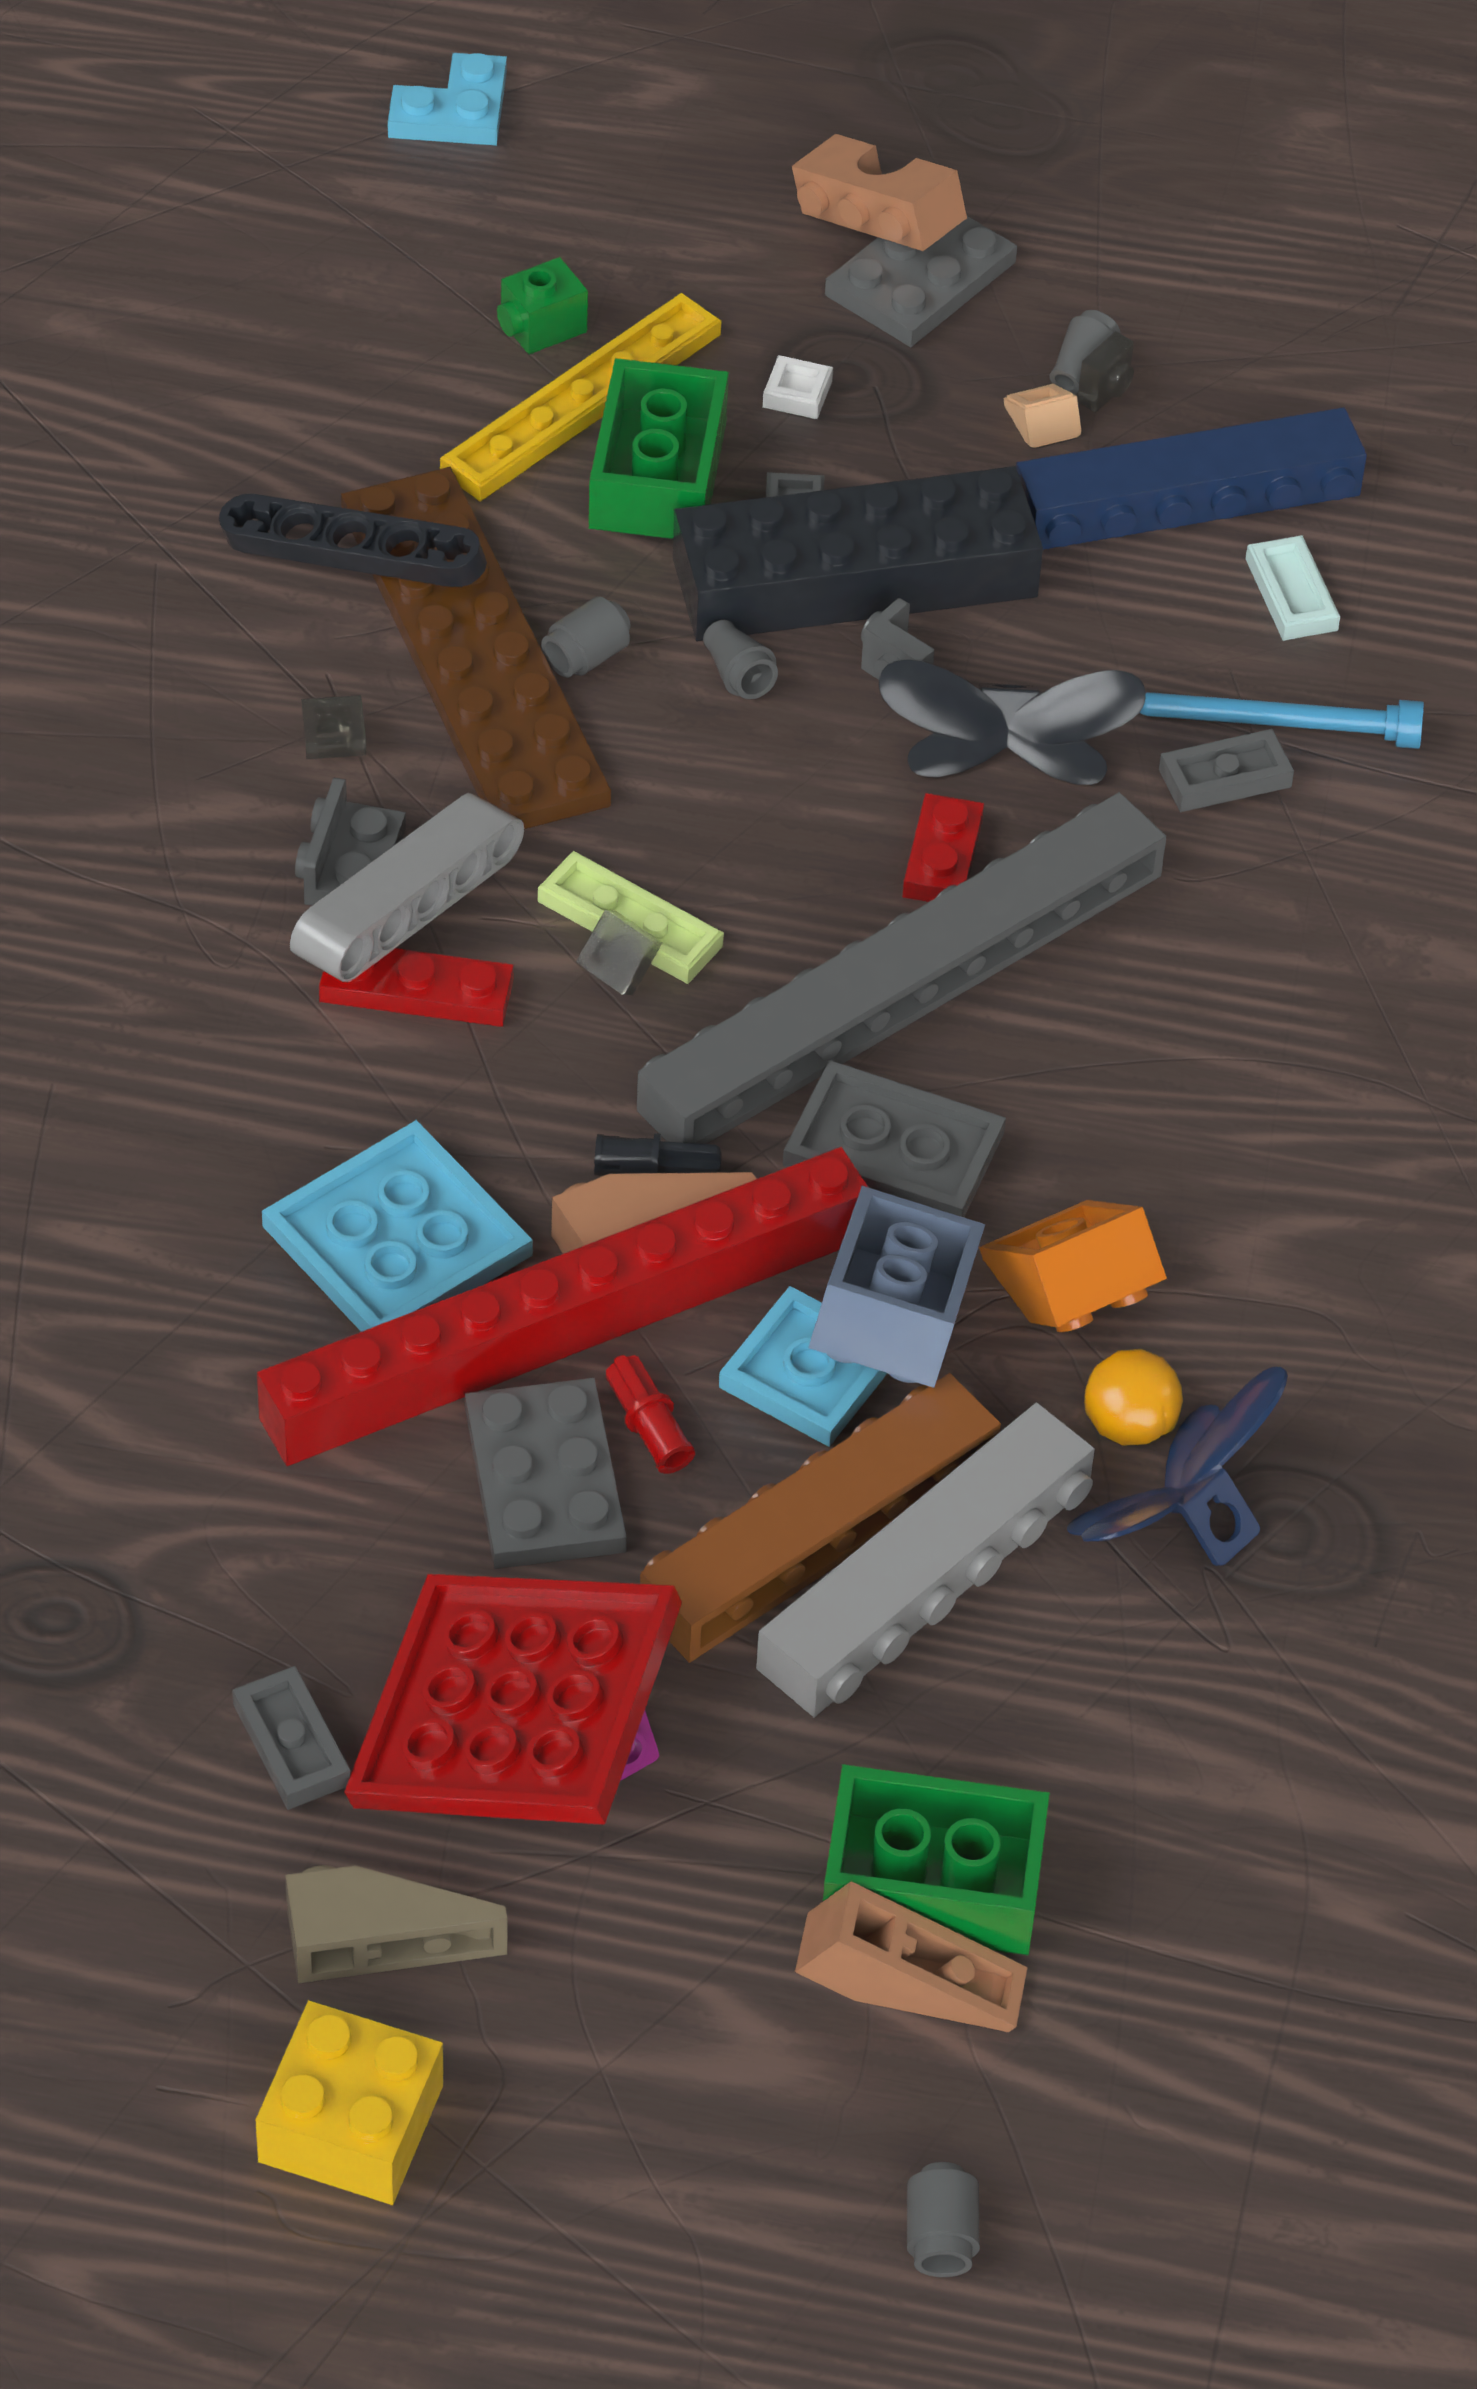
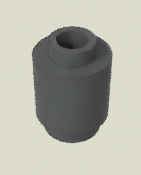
(586, 637)
(943, 2219)

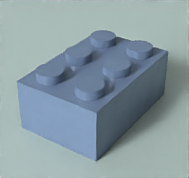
(896, 1287)

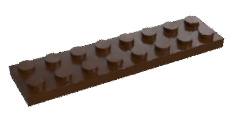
(485, 668)

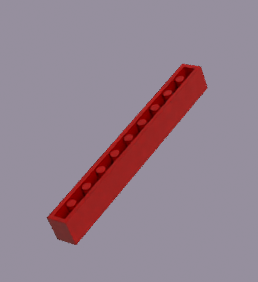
(557, 1307)

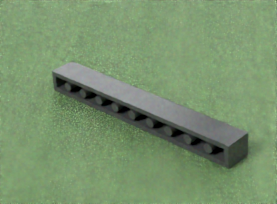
(900, 973)

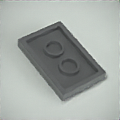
(917, 290)
(898, 1137)
(545, 1473)

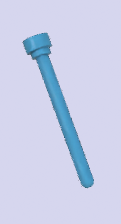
(1397, 722)

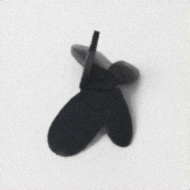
(979, 723)

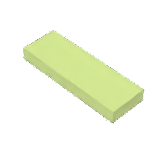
(585, 889)

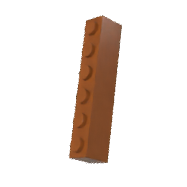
(818, 1514)

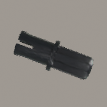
(652, 1155)

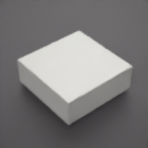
(797, 387)

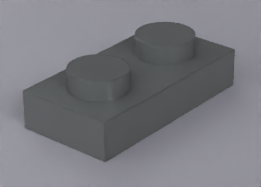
(1226, 770)
(291, 1737)

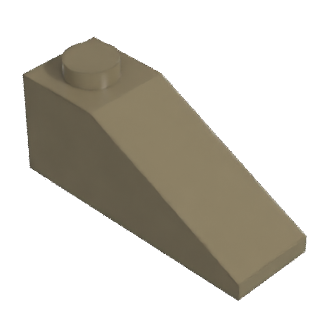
(377, 1922)

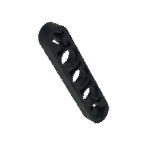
(369, 556)

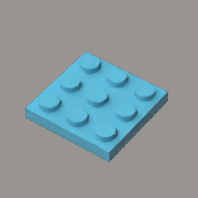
(396, 1229)

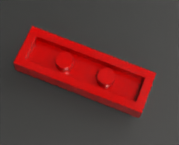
(427, 987)

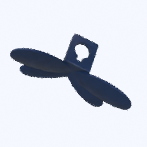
(1196, 1474)

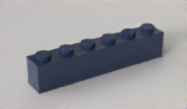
(1193, 477)

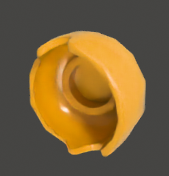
(1133, 1397)

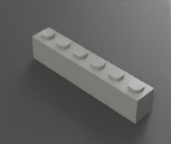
(925, 1560)

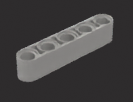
(406, 887)

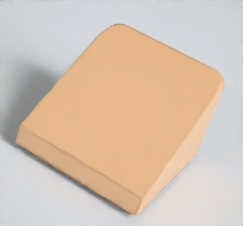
(1044, 415)

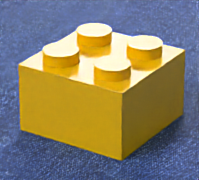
(350, 2102)

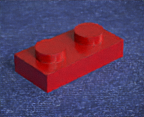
(942, 846)

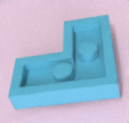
(460, 114)

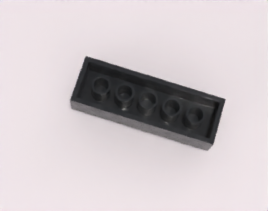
(857, 552)

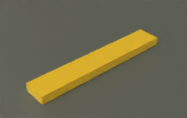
(575, 398)

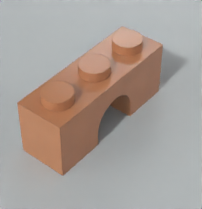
(909, 206)

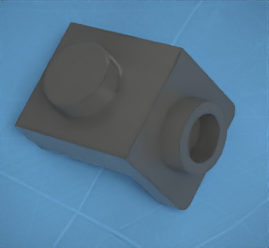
(887, 640)

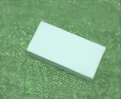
(1292, 588)

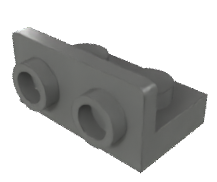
(344, 841)

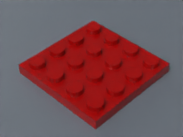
(514, 1698)

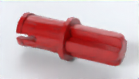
(649, 1414)

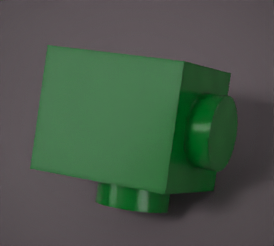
(543, 306)

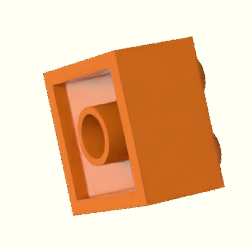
(1077, 1263)

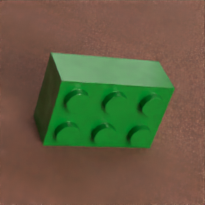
(656, 446)
(942, 1850)

